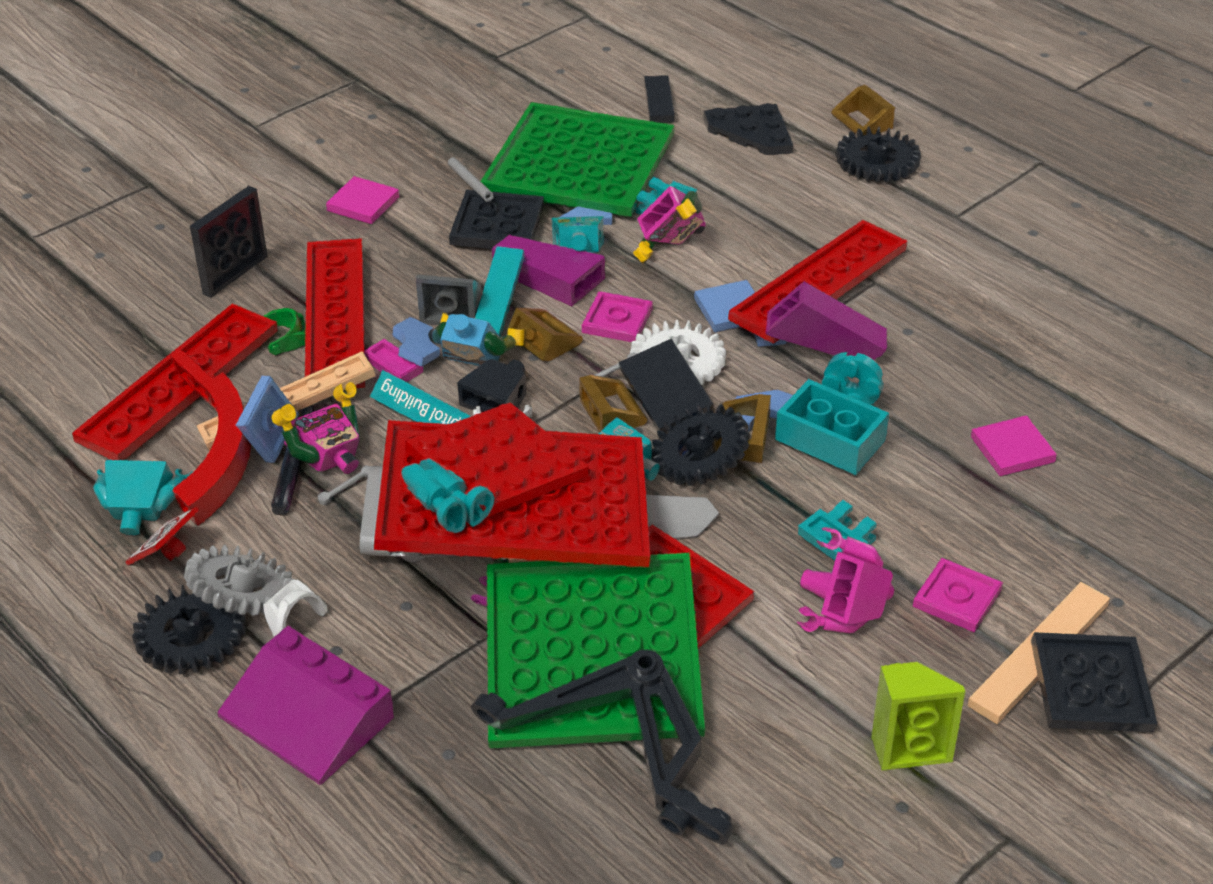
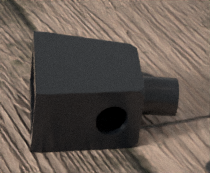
(493, 385)

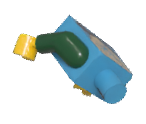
(473, 339)

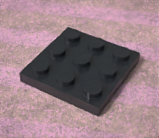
(489, 222)
(229, 241)
(1093, 682)

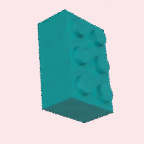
(831, 426)

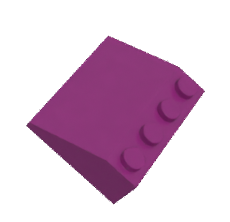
(307, 705)

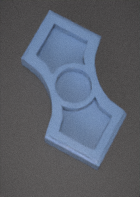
(415, 341)

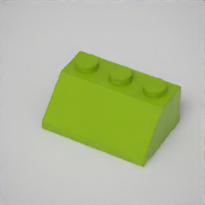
(915, 716)

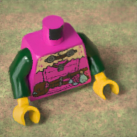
(669, 220)
(324, 436)

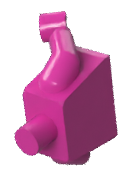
(855, 590)

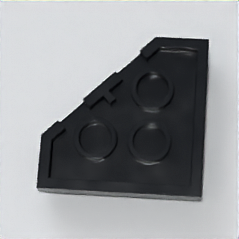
(751, 125)

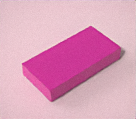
(385, 357)

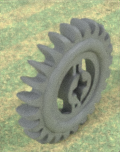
(241, 577)

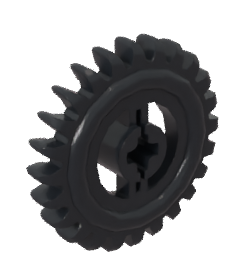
(878, 155)
(699, 436)
(190, 623)

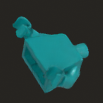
(136, 491)

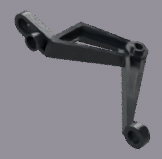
(640, 679)

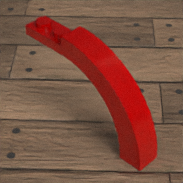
(228, 457)

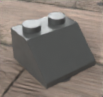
(446, 295)

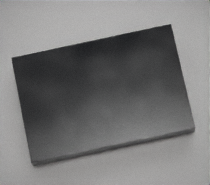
(664, 383)

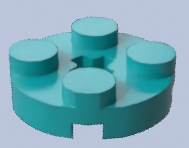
(859, 366)

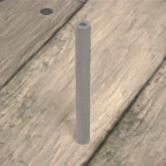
(470, 179)

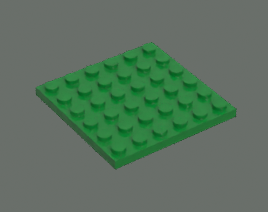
(579, 158)
(574, 618)

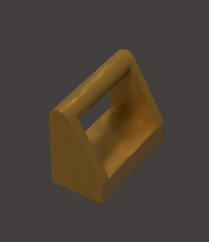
(870, 105)
(544, 333)
(592, 396)
(757, 406)

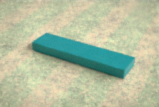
(500, 287)

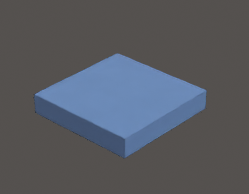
(718, 300)
(257, 421)

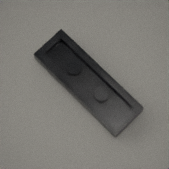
(659, 99)

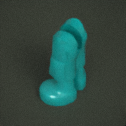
(444, 493)

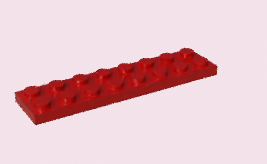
(830, 269)
(334, 303)
(162, 394)

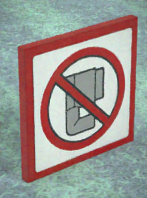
(165, 539)

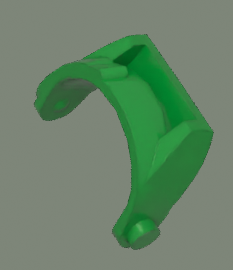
(295, 336)

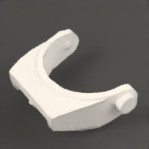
(279, 606)

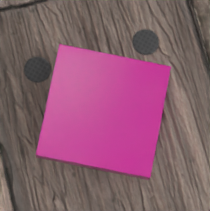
(362, 200)
(617, 316)
(1013, 445)
(957, 594)

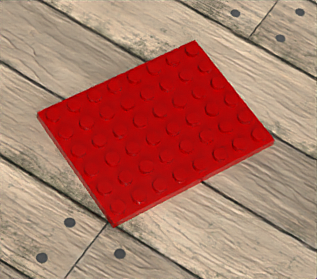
(583, 522)

